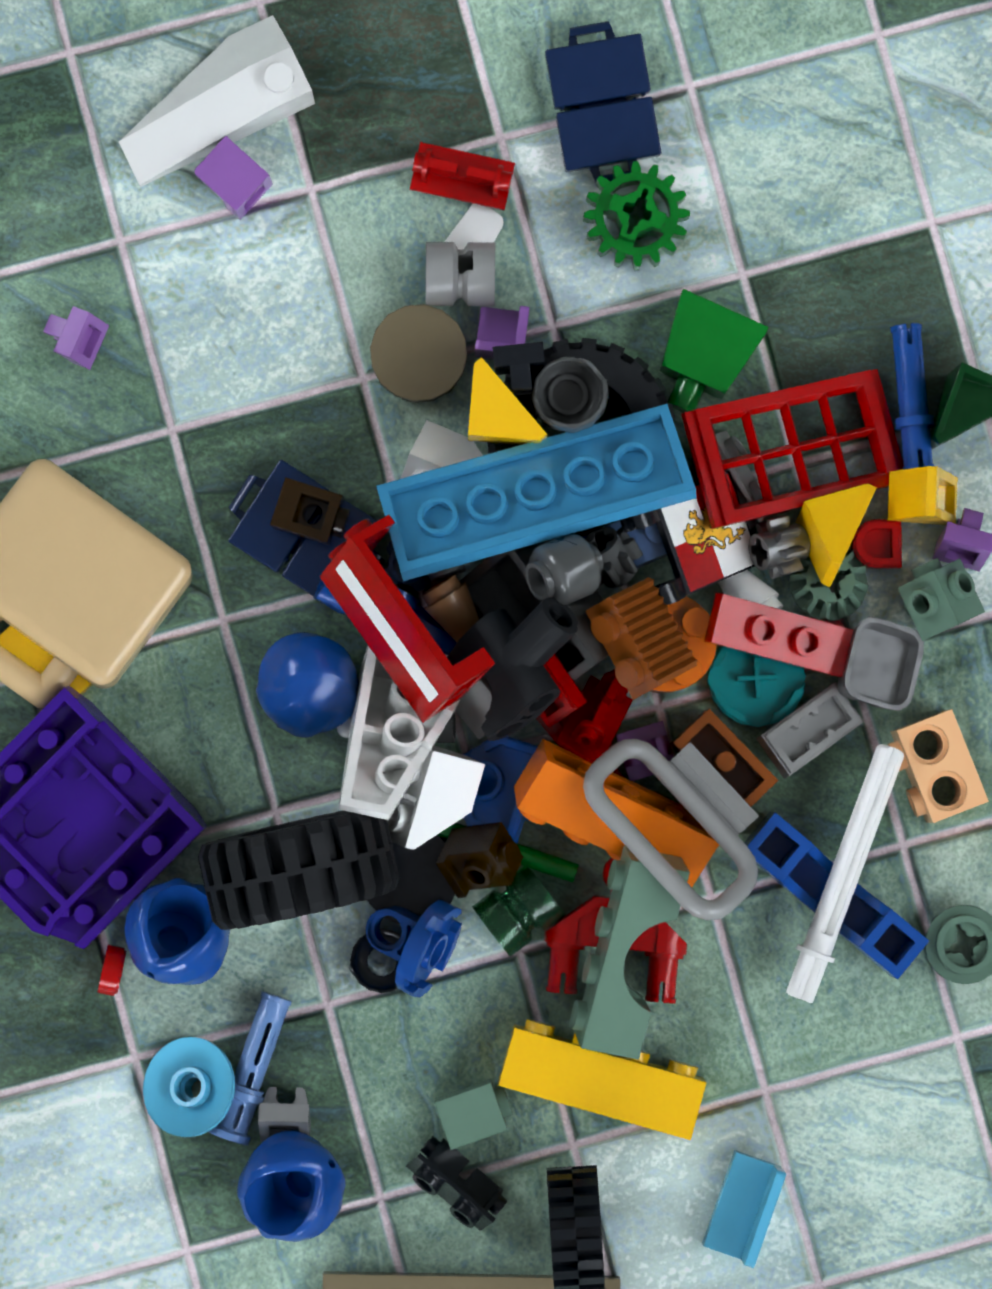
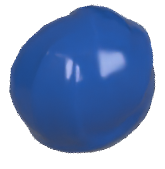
(307, 684)
(174, 934)
(291, 1187)

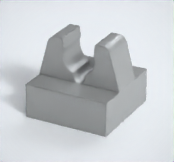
(280, 1117)

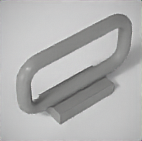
(704, 796)

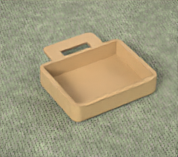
(78, 583)

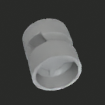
(460, 273)

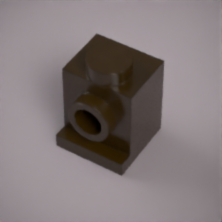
(292, 504)
(479, 858)

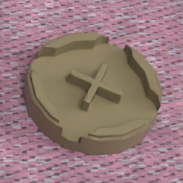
(418, 353)

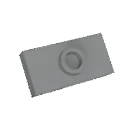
(809, 730)

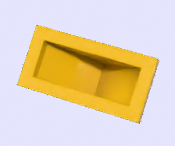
(497, 413)
(922, 496)
(831, 526)

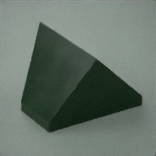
(962, 404)

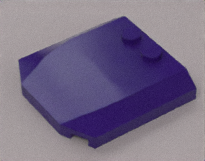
(83, 821)

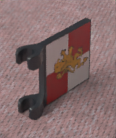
(694, 549)

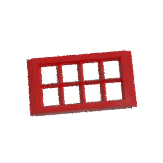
(712, 468)

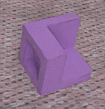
(233, 177)
(500, 328)

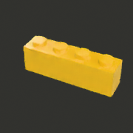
(602, 1082)

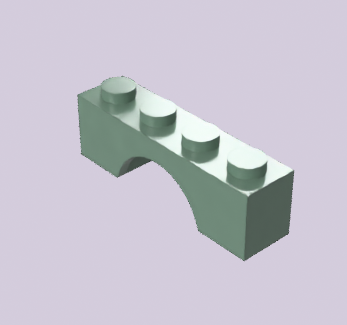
(612, 1014)

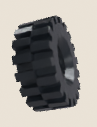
(575, 1227)

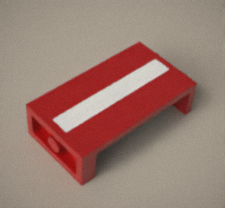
(394, 628)

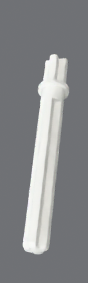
(845, 873)

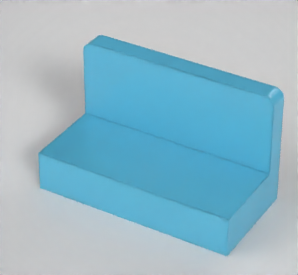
(744, 1207)

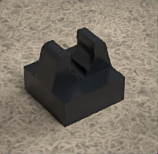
(519, 362)

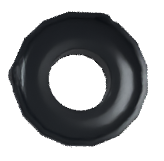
(361, 971)

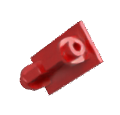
(462, 176)
(595, 723)

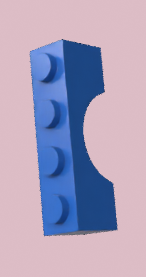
(804, 873)

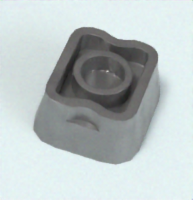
(882, 664)

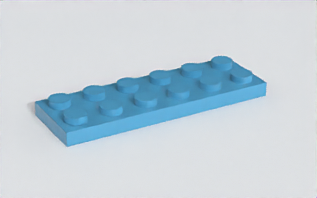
(536, 492)

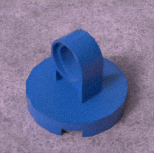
(423, 945)

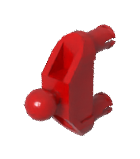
(578, 930)

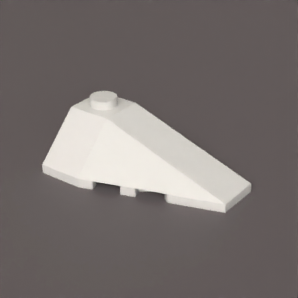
(231, 94)
(384, 743)

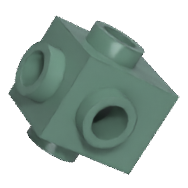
(940, 597)

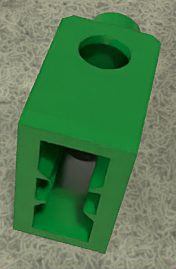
(706, 349)

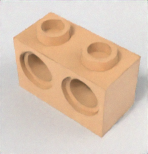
(949, 761)

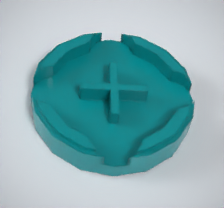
(754, 688)

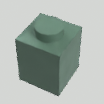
(473, 1113)

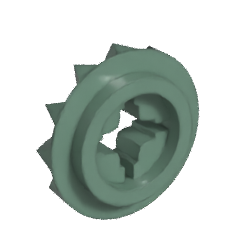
(821, 602)
(943, 932)

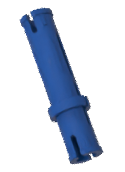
(912, 396)

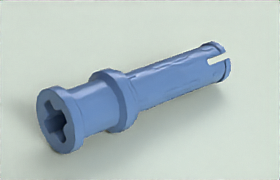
(247, 1097)

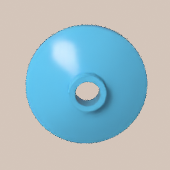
(170, 1083)

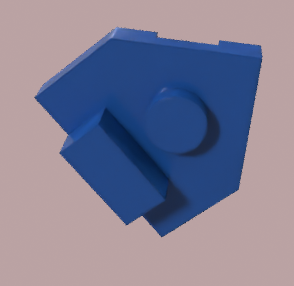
(495, 796)

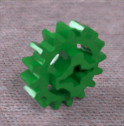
(657, 225)

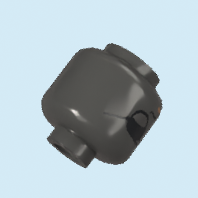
(564, 569)

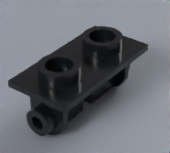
(440, 1175)

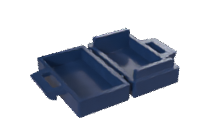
(599, 80)
(273, 547)

